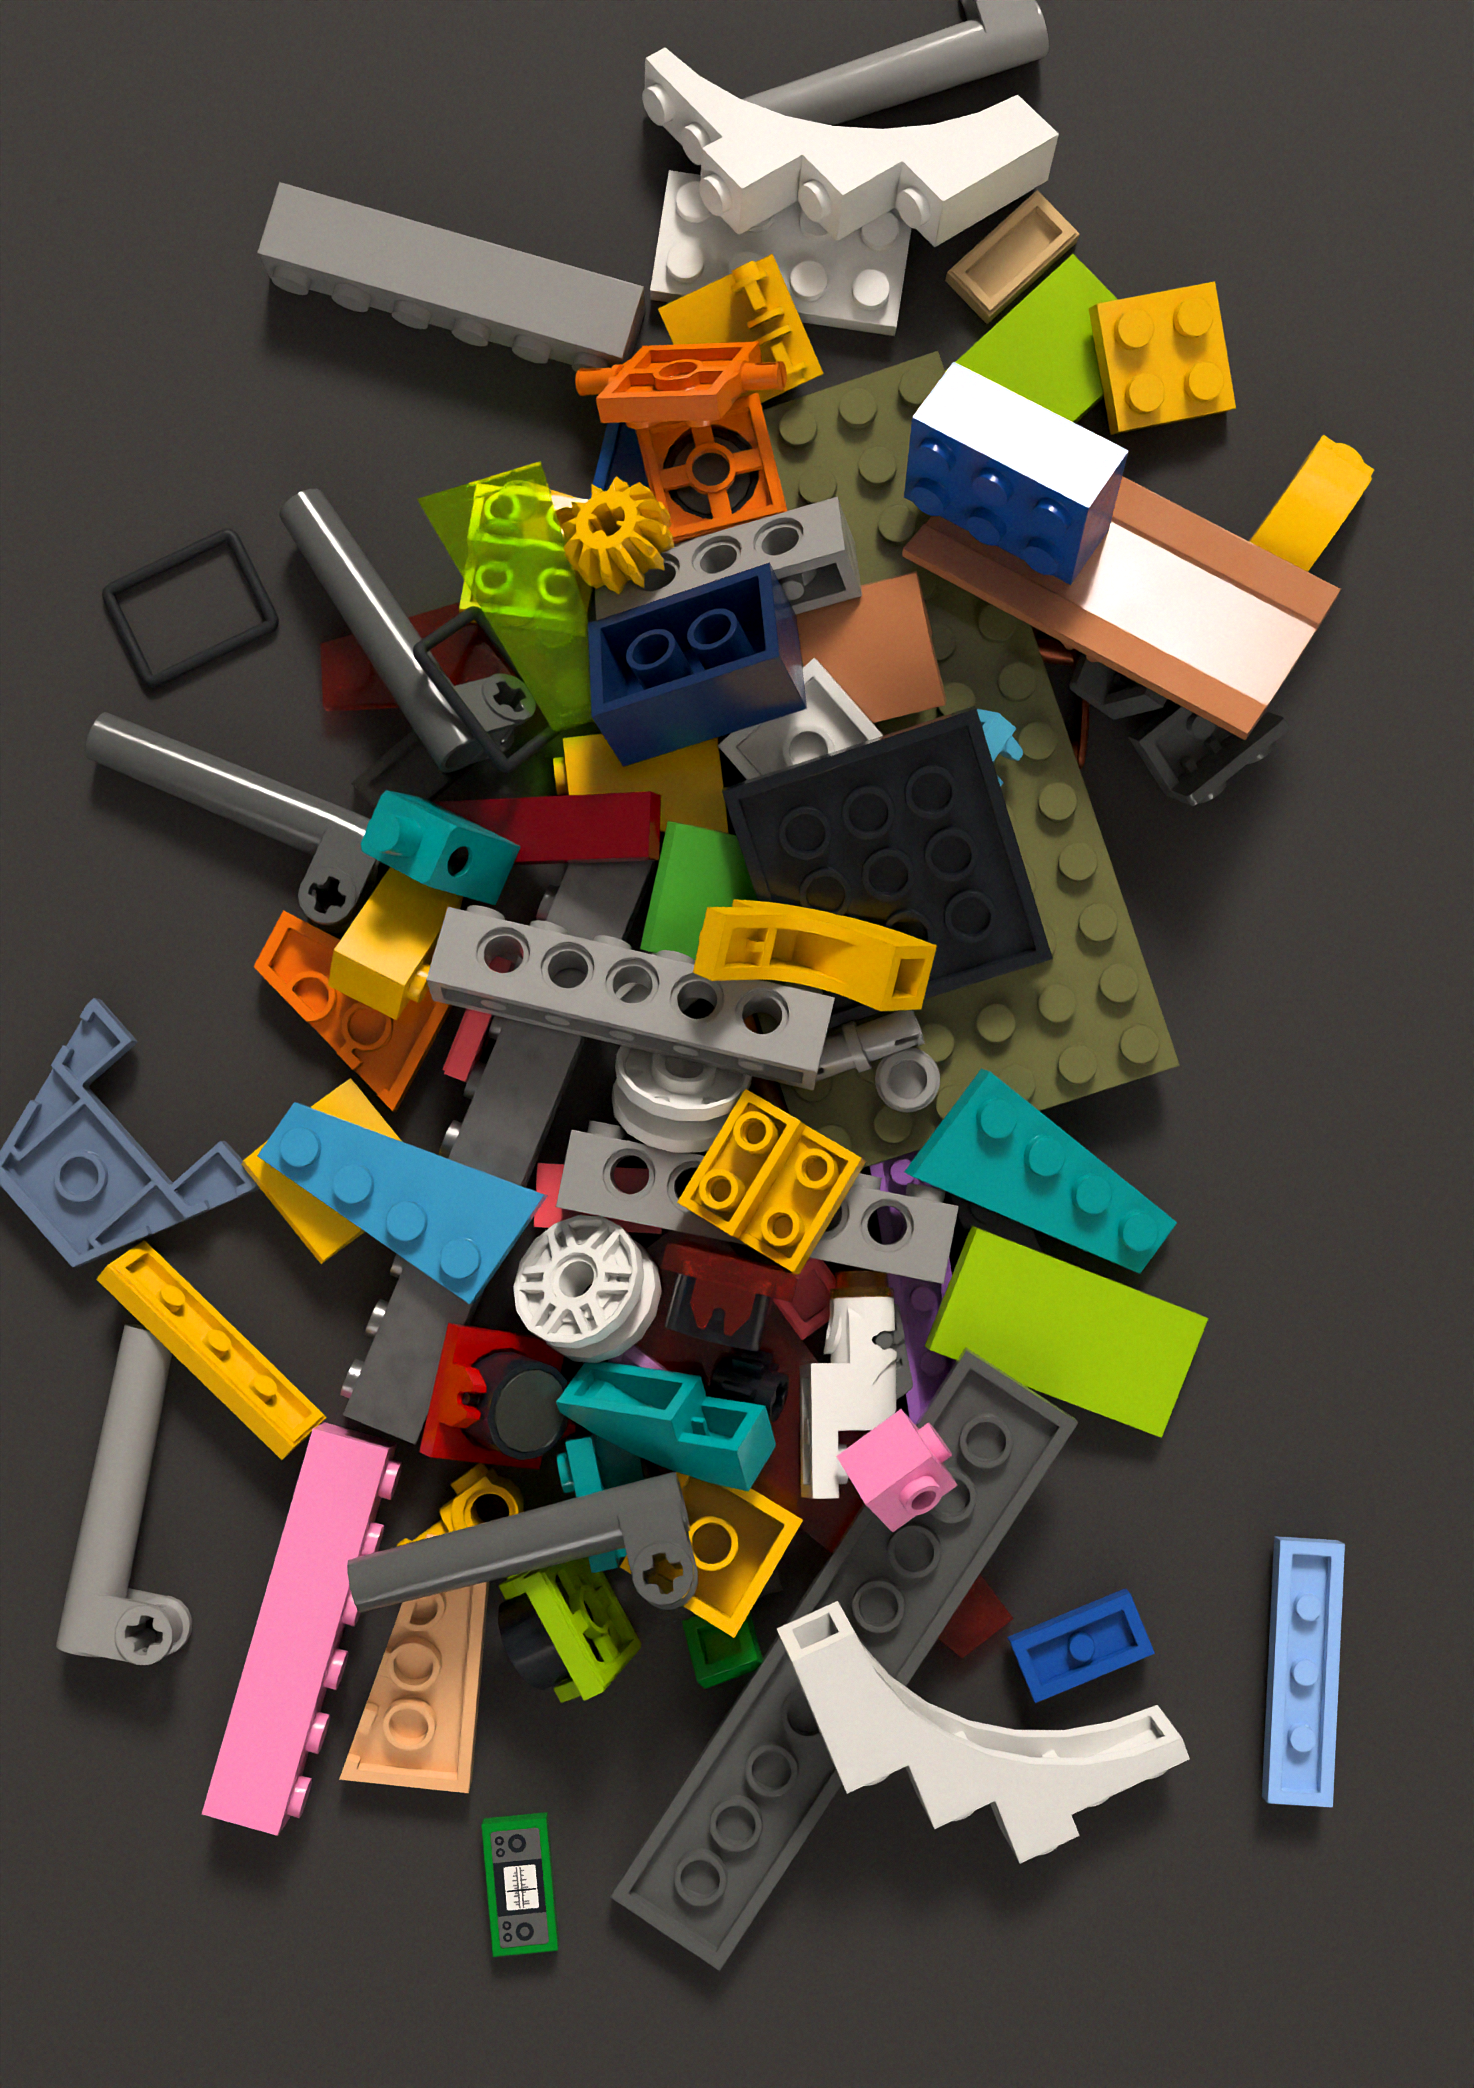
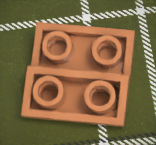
(878, 648)

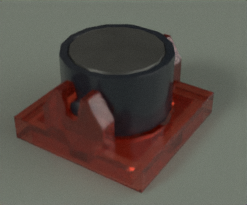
(723, 1295)

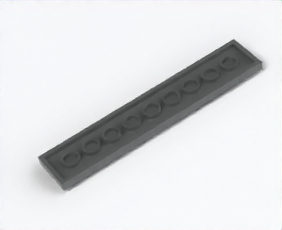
(766, 1764)

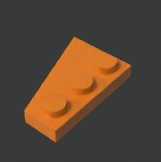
(371, 1043)

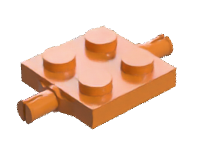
(679, 383)

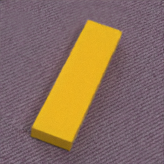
(211, 1348)

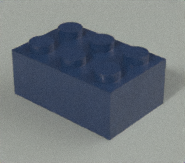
(695, 665)

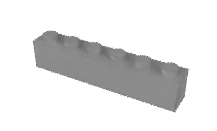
(449, 281)

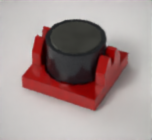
(500, 1403)

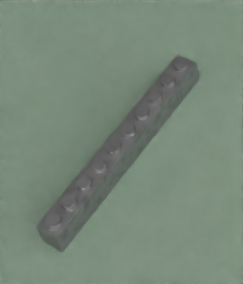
(500, 1135)

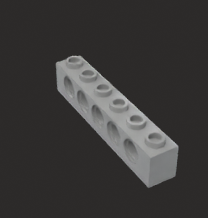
(656, 1025)
(591, 1189)

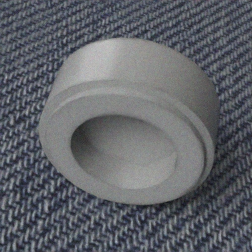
(907, 1080)

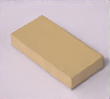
(1012, 257)

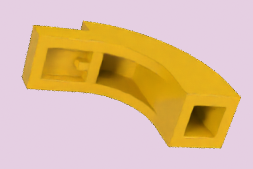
(1314, 504)
(815, 950)

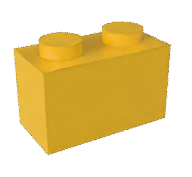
(391, 944)

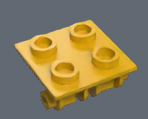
(747, 308)

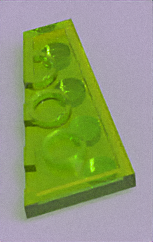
(514, 562)

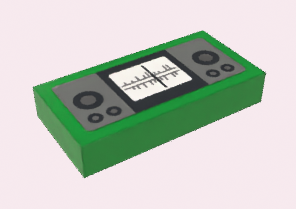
(520, 1884)

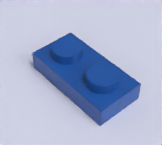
(1080, 1645)

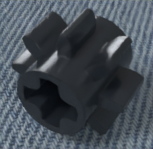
(751, 1380)

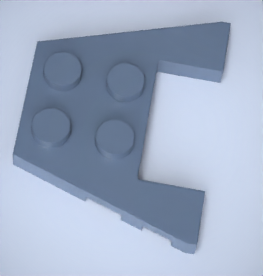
(85, 1172)

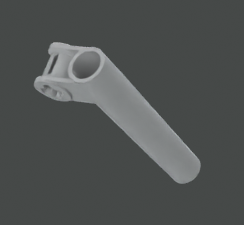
(991, 41)
(99, 1609)

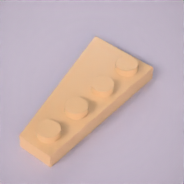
(425, 1696)

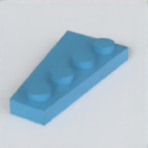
(416, 1203)

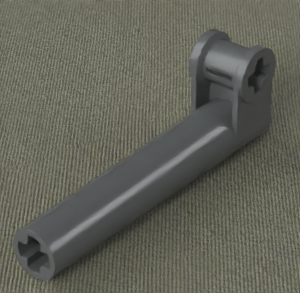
(389, 639)
(257, 803)
(638, 1516)

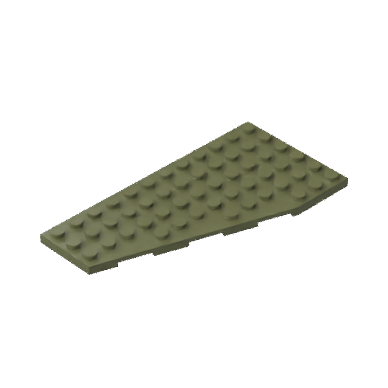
(1051, 1026)

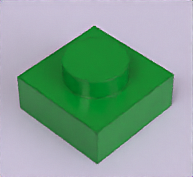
(718, 1655)

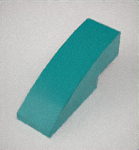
(671, 1422)

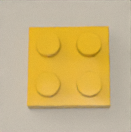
(1162, 357)

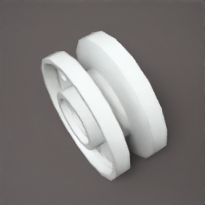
(673, 1100)
(614, 1308)

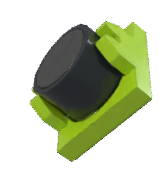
(554, 1635)

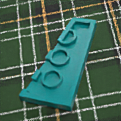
(1030, 1170)

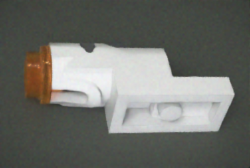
(859, 1384)

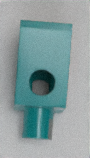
(421, 836)

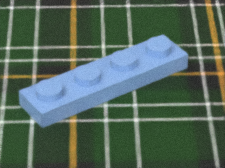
(1303, 1671)

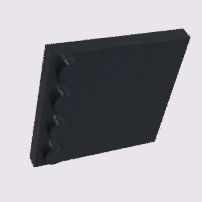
(902, 839)

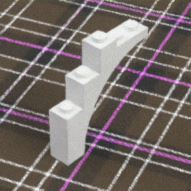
(847, 176)
(962, 1764)

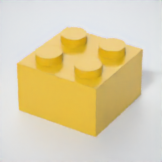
(735, 1547)

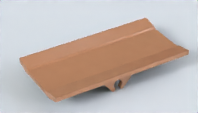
(1158, 603)

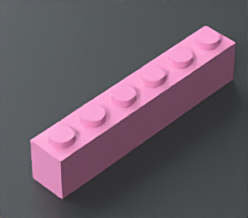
(300, 1630)

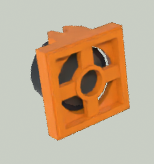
(711, 473)

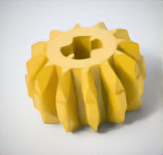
(617, 535)

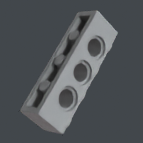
(805, 546)

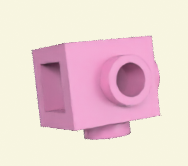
(899, 1469)

